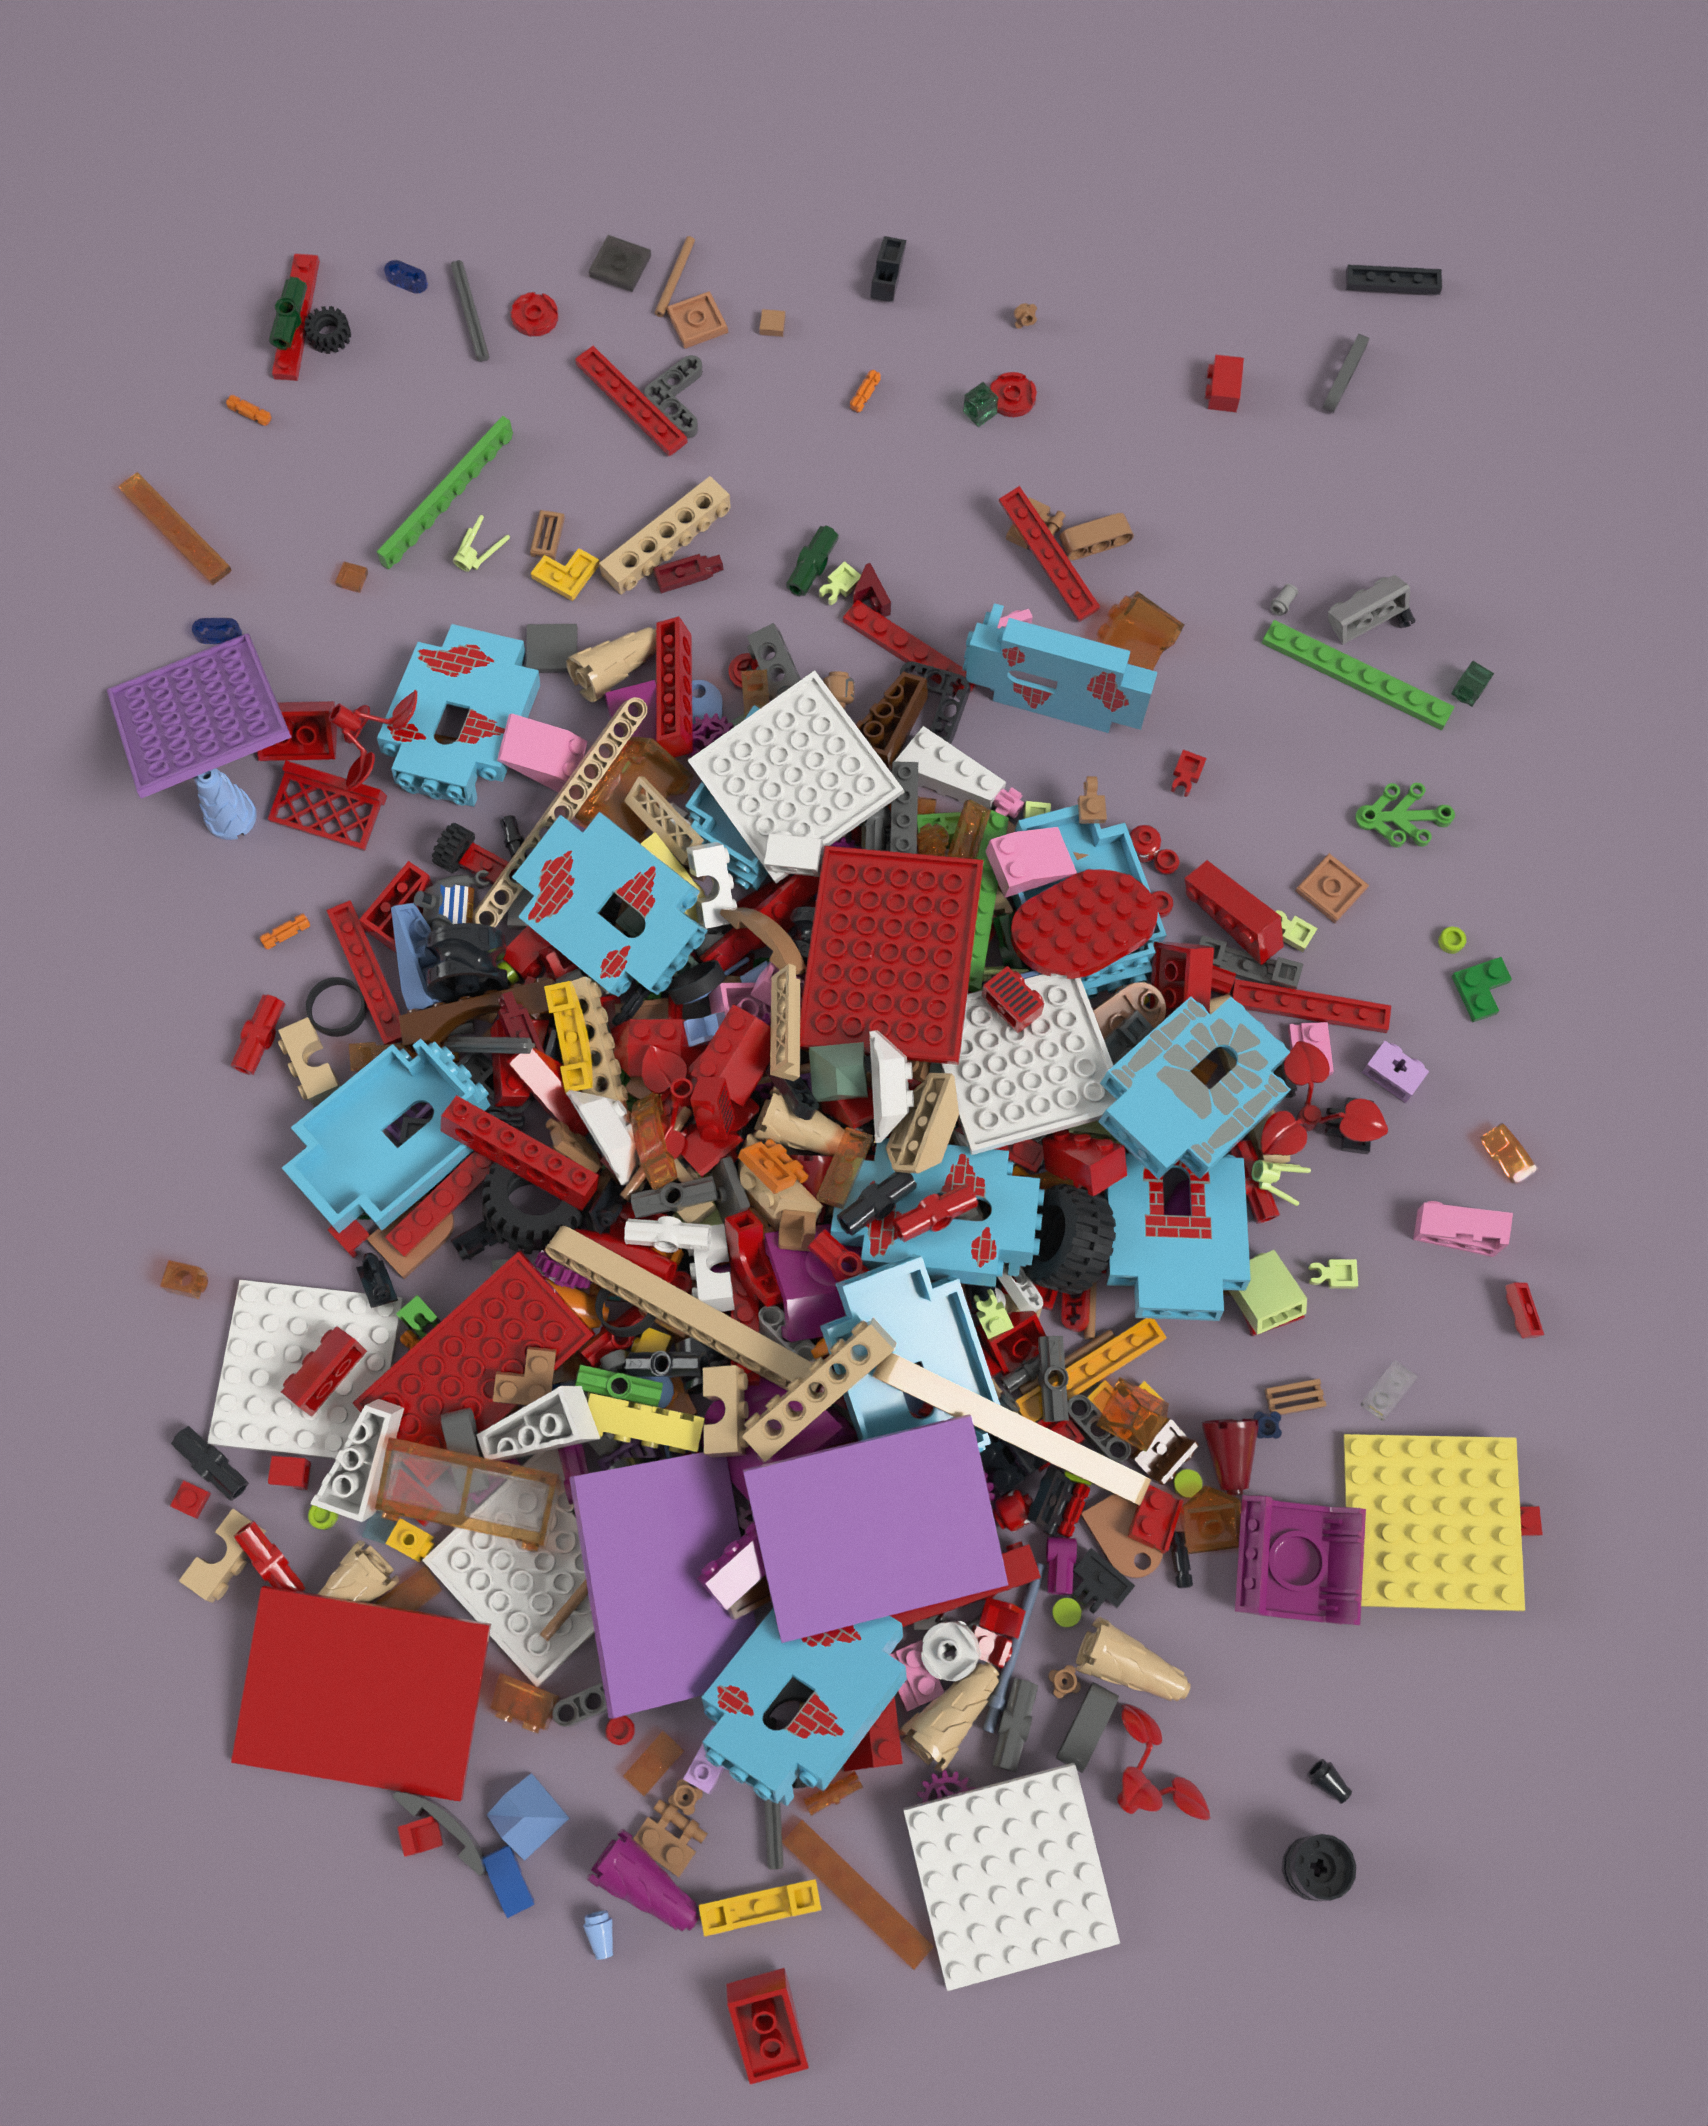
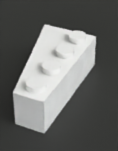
(950, 770)
(544, 1425)
(356, 1474)

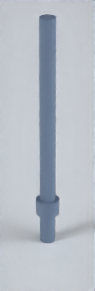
(997, 1701)

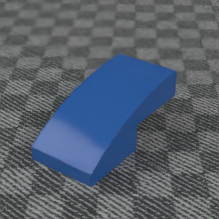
(508, 1881)

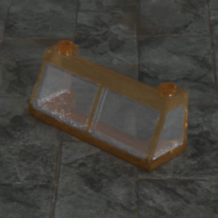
(467, 1493)

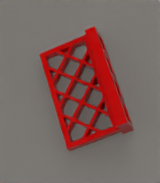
(327, 783)

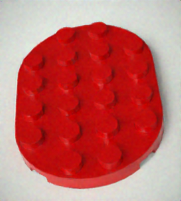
(1084, 923)

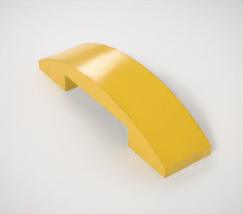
(572, 1036)
(759, 1907)

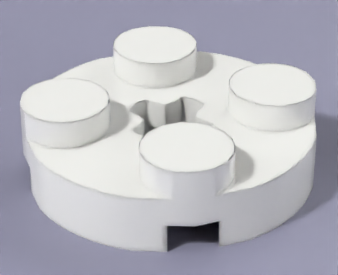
(966, 1654)

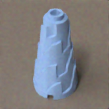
(224, 805)

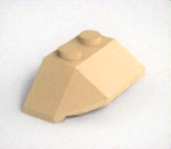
(926, 1130)
(770, 1204)

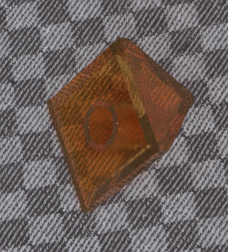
(1133, 1414)
(1211, 1521)

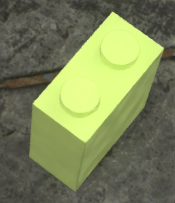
(1271, 1294)

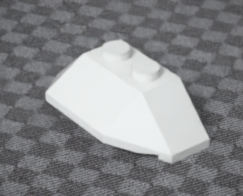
(889, 1085)
(610, 1130)

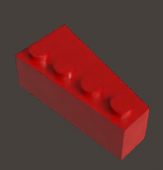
(1236, 910)

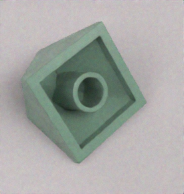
(838, 1072)

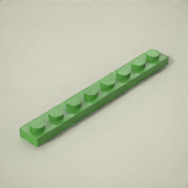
(441, 497)
(1358, 675)
(995, 828)

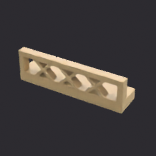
(659, 820)
(785, 1024)

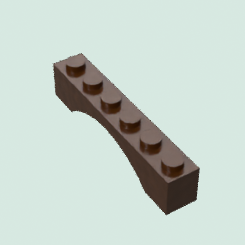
(443, 1018)

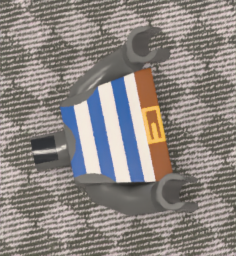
(450, 900)

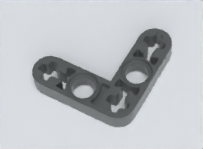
(668, 393)

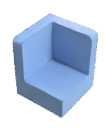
(701, 1030)

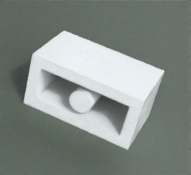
(794, 854)

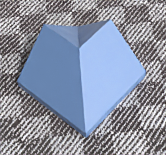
(527, 1816)

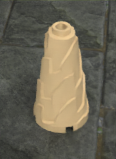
(610, 662)
(784, 1127)
(360, 1576)
(1126, 1662)
(946, 1720)

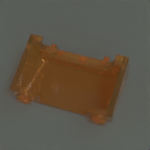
(637, 758)

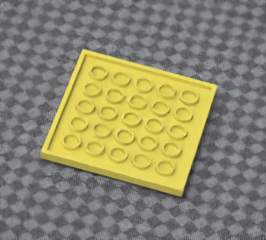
(1438, 1521)

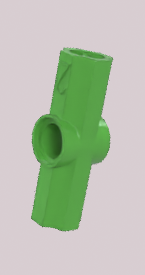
(637, 1389)

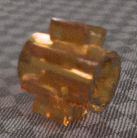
(932, 839)

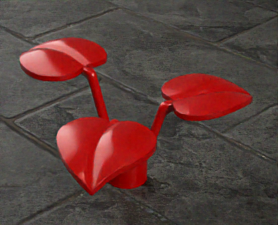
(352, 723)
(667, 1070)
(1287, 1137)
(1137, 1789)

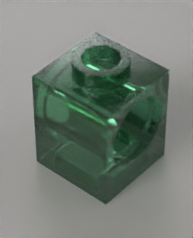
(980, 404)
(1472, 683)

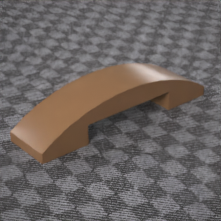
(770, 933)

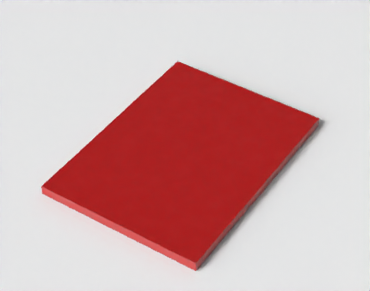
(891, 951)
(361, 1693)

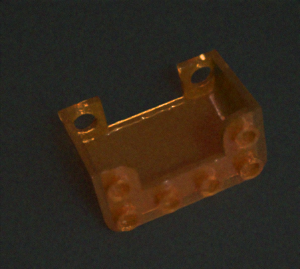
(1140, 628)

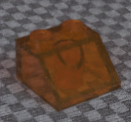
(524, 1702)

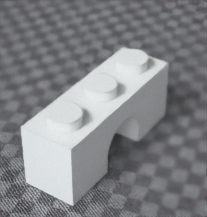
(712, 860)
(712, 1287)

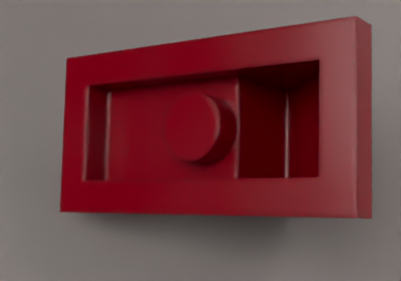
(871, 589)

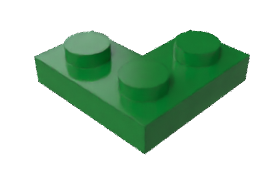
(1475, 987)

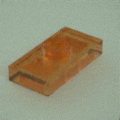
(653, 1763)

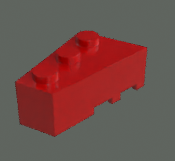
(401, 890)
(508, 1087)
(1085, 1160)

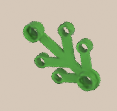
(1401, 816)

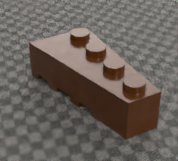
(894, 716)

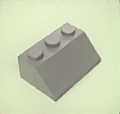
(1369, 608)

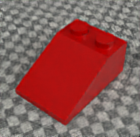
(766, 2026)

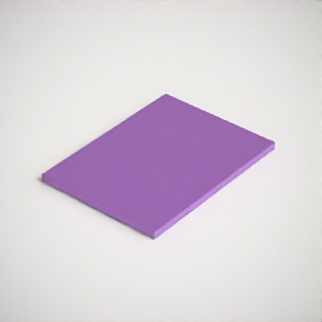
(196, 715)
(875, 1527)
(642, 1549)

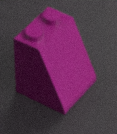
(644, 691)

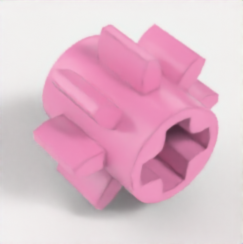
(1009, 803)

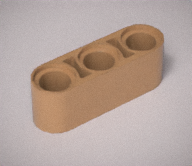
(1096, 536)

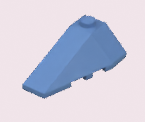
(412, 955)

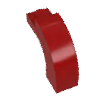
(749, 1257)

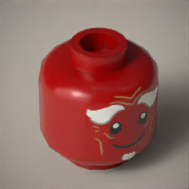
(1146, 842)
(1012, 1510)

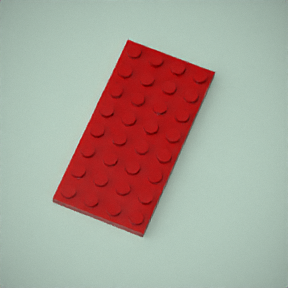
(483, 1335)

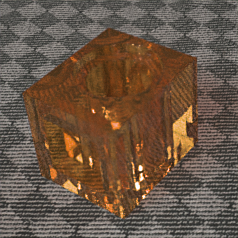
(176, 1272)

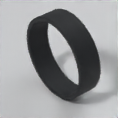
(696, 982)
(324, 984)
(629, 1331)

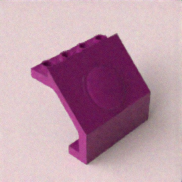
(806, 1288)
(822, 1432)
(1300, 1561)

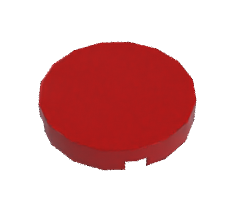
(534, 314)
(1015, 394)

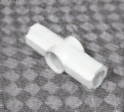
(667, 1234)

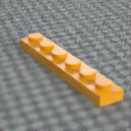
(1098, 1364)

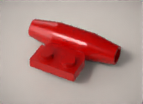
(640, 1255)

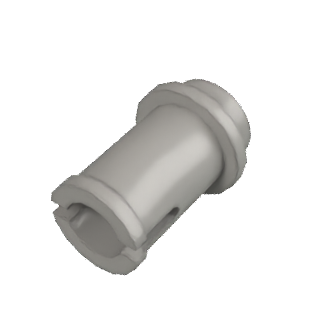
(1280, 604)

